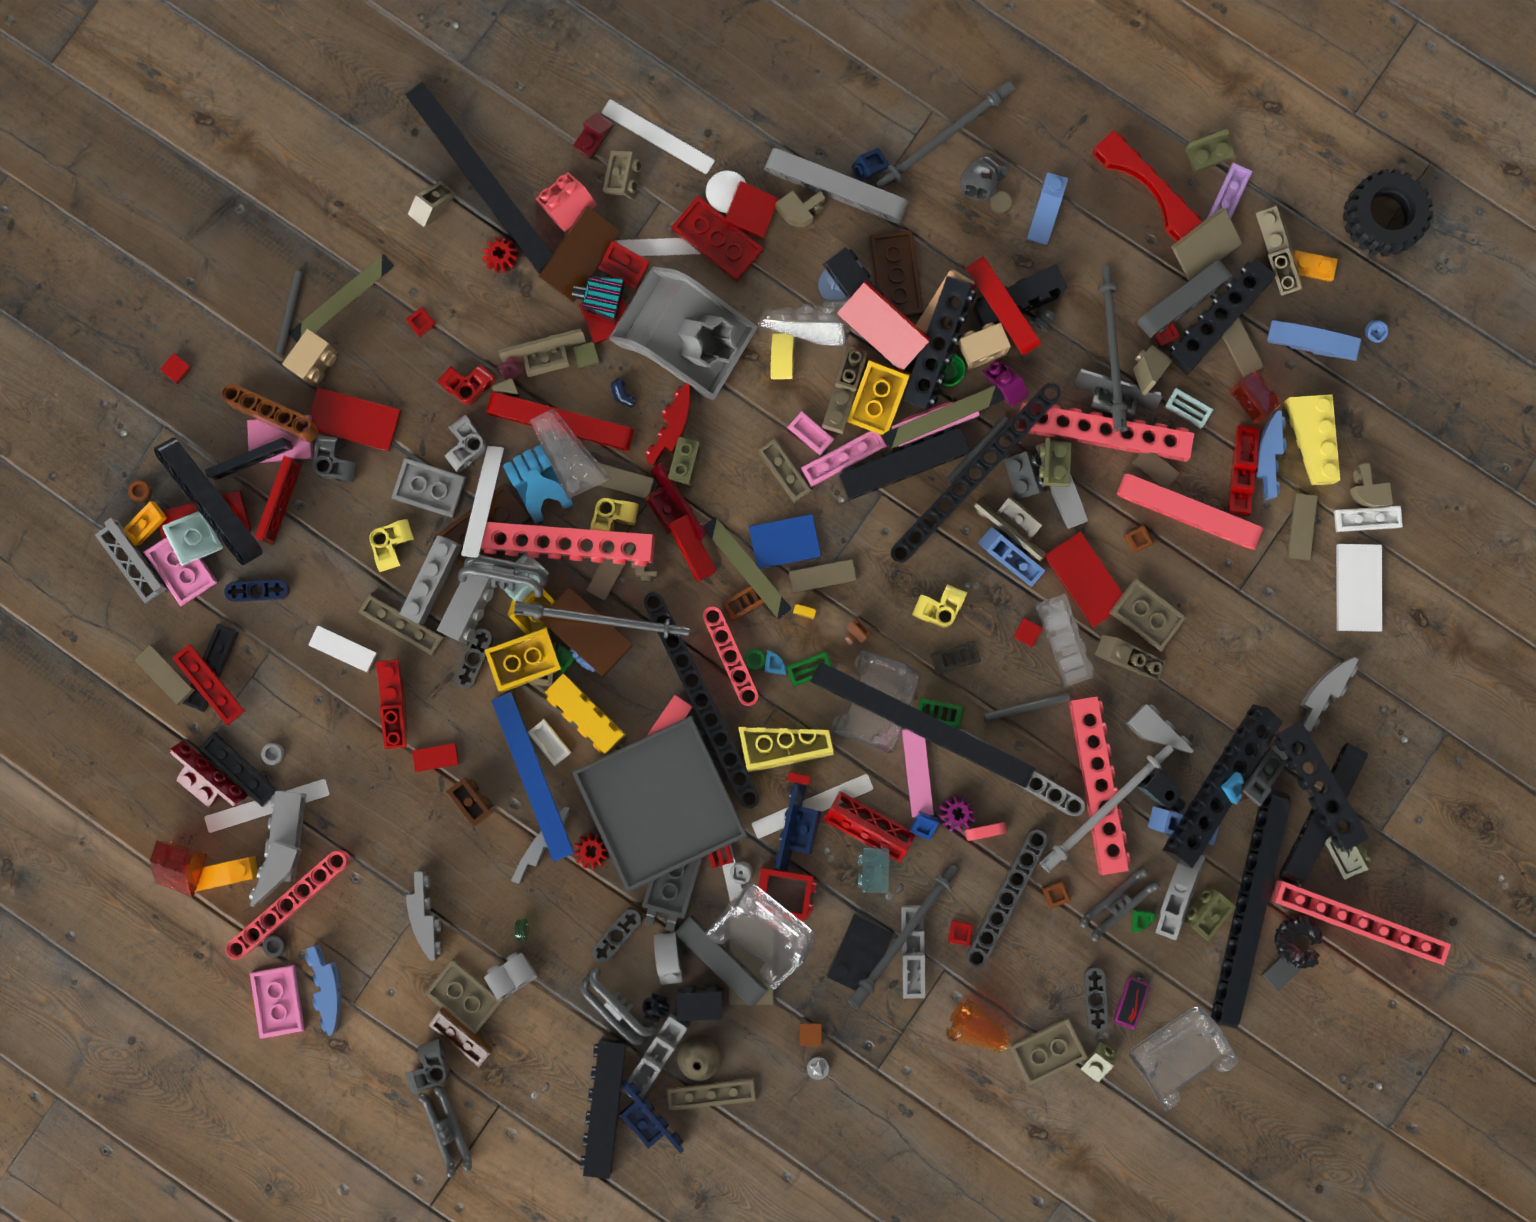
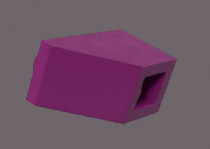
(1008, 381)

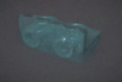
(874, 870)

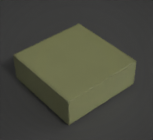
(586, 355)

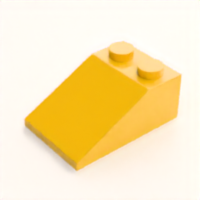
(878, 397)
(522, 660)

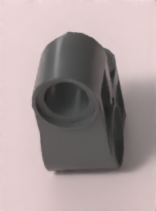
(327, 450)
(432, 1056)

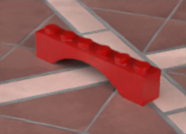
(1118, 156)

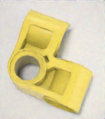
(621, 512)
(395, 533)
(929, 609)

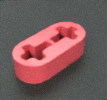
(986, 831)

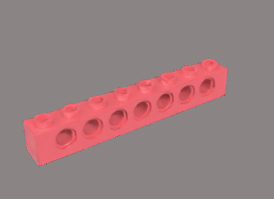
(1182, 437)
(644, 543)
(1078, 710)
(1360, 922)

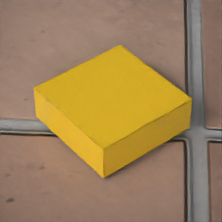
(804, 611)

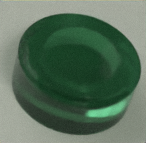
(521, 930)

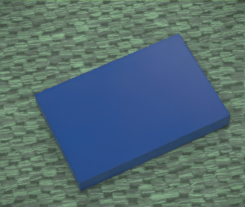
(784, 541)

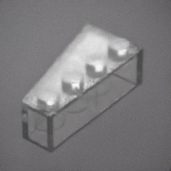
(567, 455)
(1065, 640)

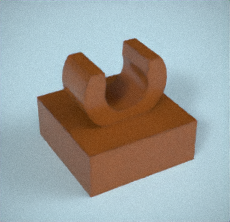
(858, 631)

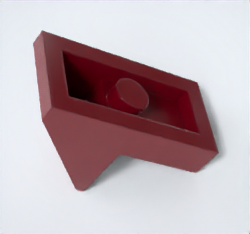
(594, 133)

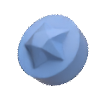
(1376, 331)

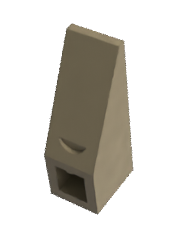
(1130, 657)

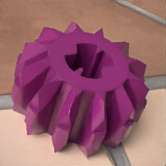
(950, 817)

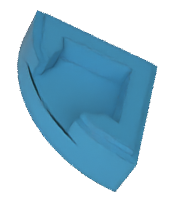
(774, 664)
(1233, 786)

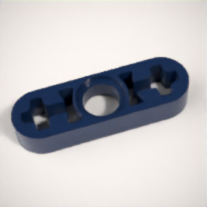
(250, 584)

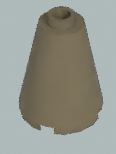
(700, 1050)

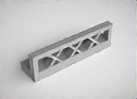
(135, 558)

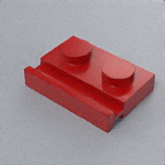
(624, 264)

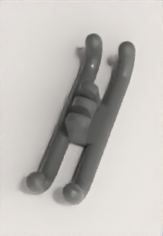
(504, 572)
(1118, 903)
(614, 1009)
(446, 1130)

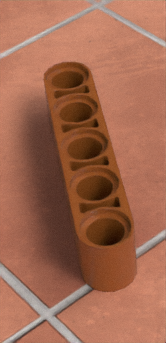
(276, 418)

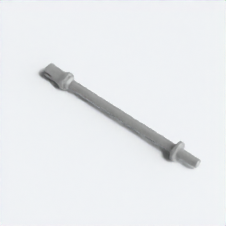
(1061, 851)

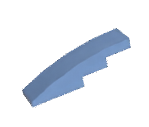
(1314, 340)

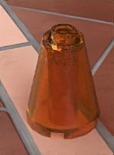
(976, 1028)

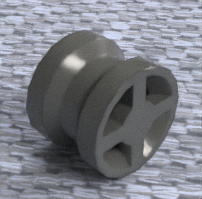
(1043, 319)

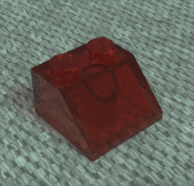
(1255, 397)
(177, 866)

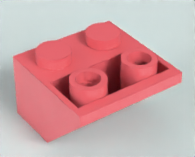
(565, 200)

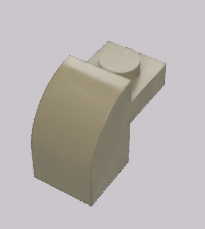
(799, 213)
(1367, 493)

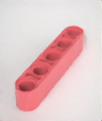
(723, 648)

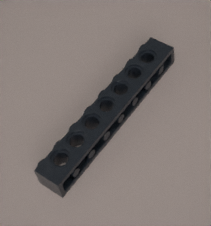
(1211, 802)

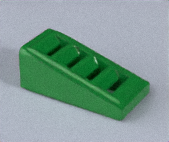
(959, 714)

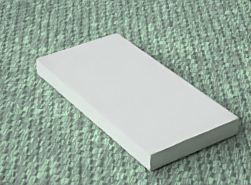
(1359, 587)

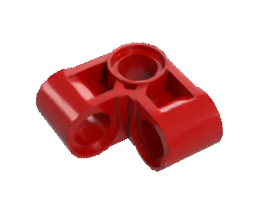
(478, 381)

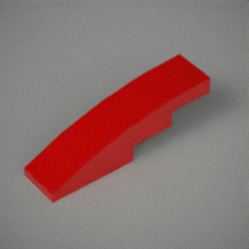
(1243, 470)

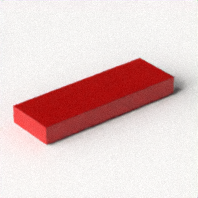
(692, 548)

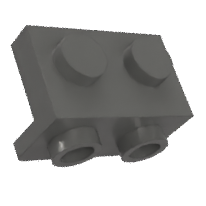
(1024, 474)

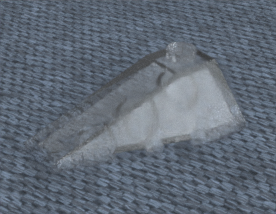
(814, 323)

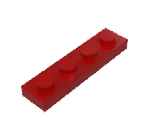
(208, 684)

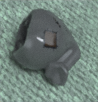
(982, 178)

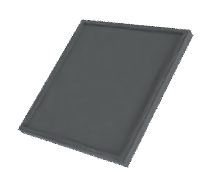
(659, 804)

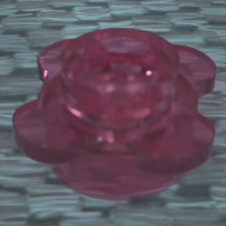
(510, 363)

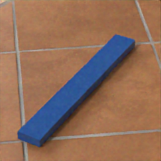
(533, 777)

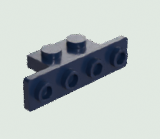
(799, 828)
(644, 1122)

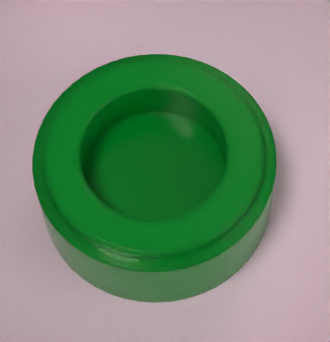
(755, 659)

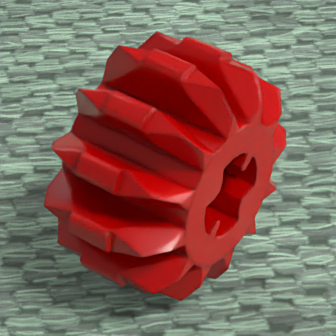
(508, 255)
(584, 849)

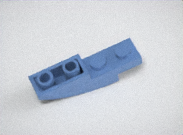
(1271, 446)
(329, 999)

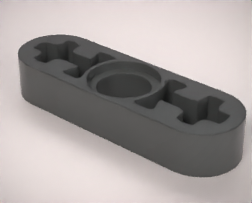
(474, 641)
(601, 944)
(1102, 1015)

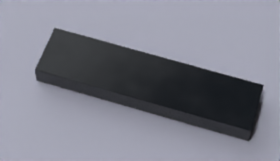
(249, 459)
(216, 657)
(238, 769)

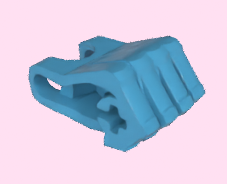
(536, 481)

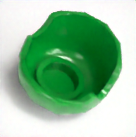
(954, 372)

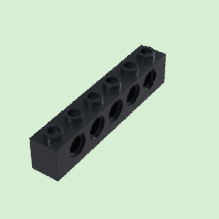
(1260, 278)
(914, 392)
(1355, 832)

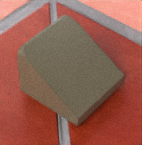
(507, 388)

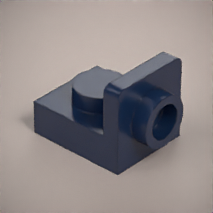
(869, 164)

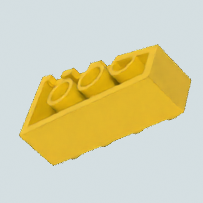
(585, 714)

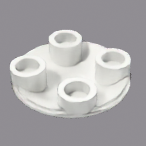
(721, 189)

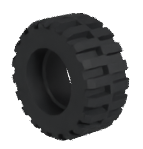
(1410, 197)

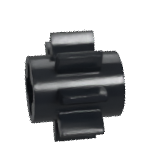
(655, 1007)

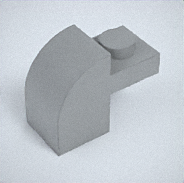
(667, 958)

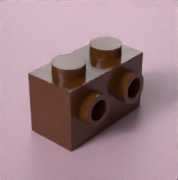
(470, 801)

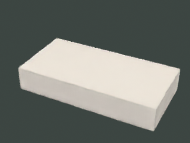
(549, 742)

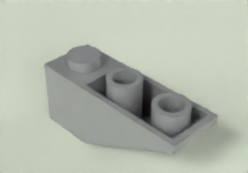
(1152, 728)
(279, 865)

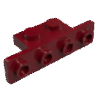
(669, 503)
(204, 779)

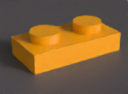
(1315, 265)
(144, 523)

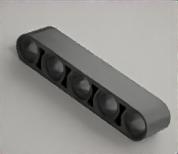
(1185, 299)
(722, 961)

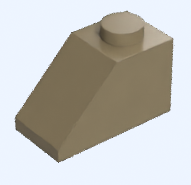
(431, 203)
(1150, 368)

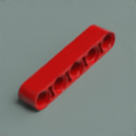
(1003, 305)

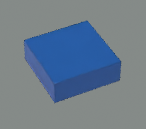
(924, 825)

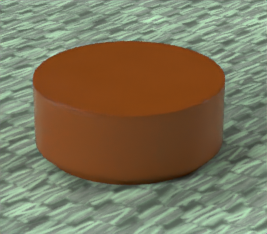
(140, 491)

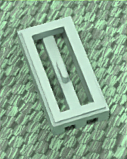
(1182, 414)

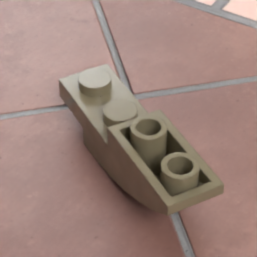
(1279, 250)
(845, 389)

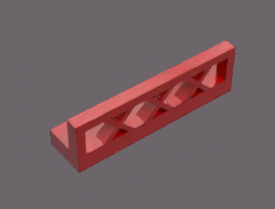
(868, 830)

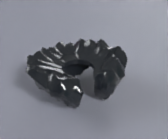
(1285, 938)

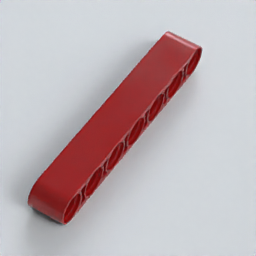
(582, 426)

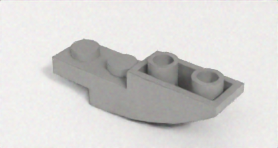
(1331, 685)
(1178, 899)
(424, 926)

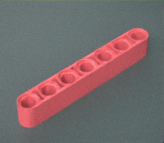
(1190, 511)
(278, 909)

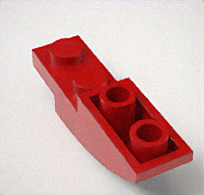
(676, 418)
(392, 704)

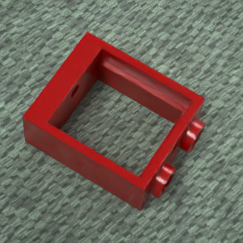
(810, 888)

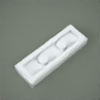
(1368, 518)
(342, 649)

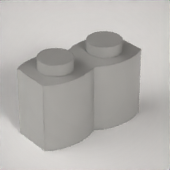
(510, 976)

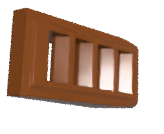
(743, 611)

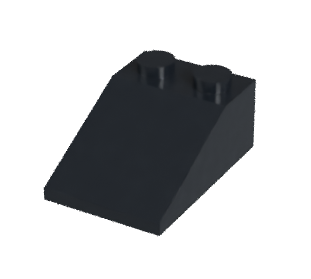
(858, 952)

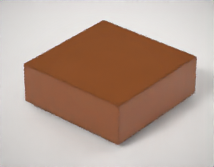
(1138, 539)
(1056, 894)
(810, 1034)

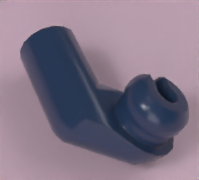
(619, 393)

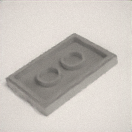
(429, 488)

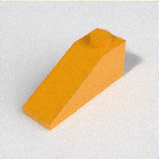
(228, 873)

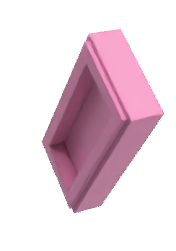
(810, 433)

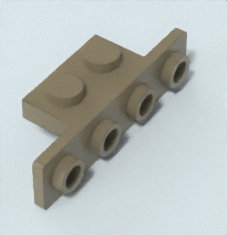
(546, 353)
(1016, 522)

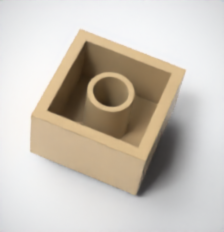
(983, 345)
(310, 358)

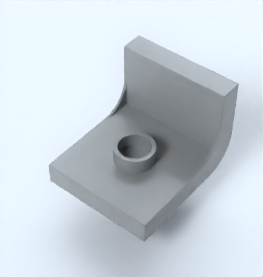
(684, 330)

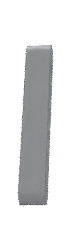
(836, 185)
(1045, 788)

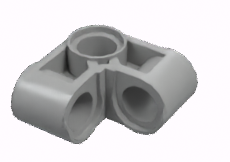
(462, 455)

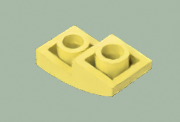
(782, 356)

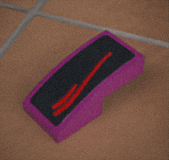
(1131, 1003)

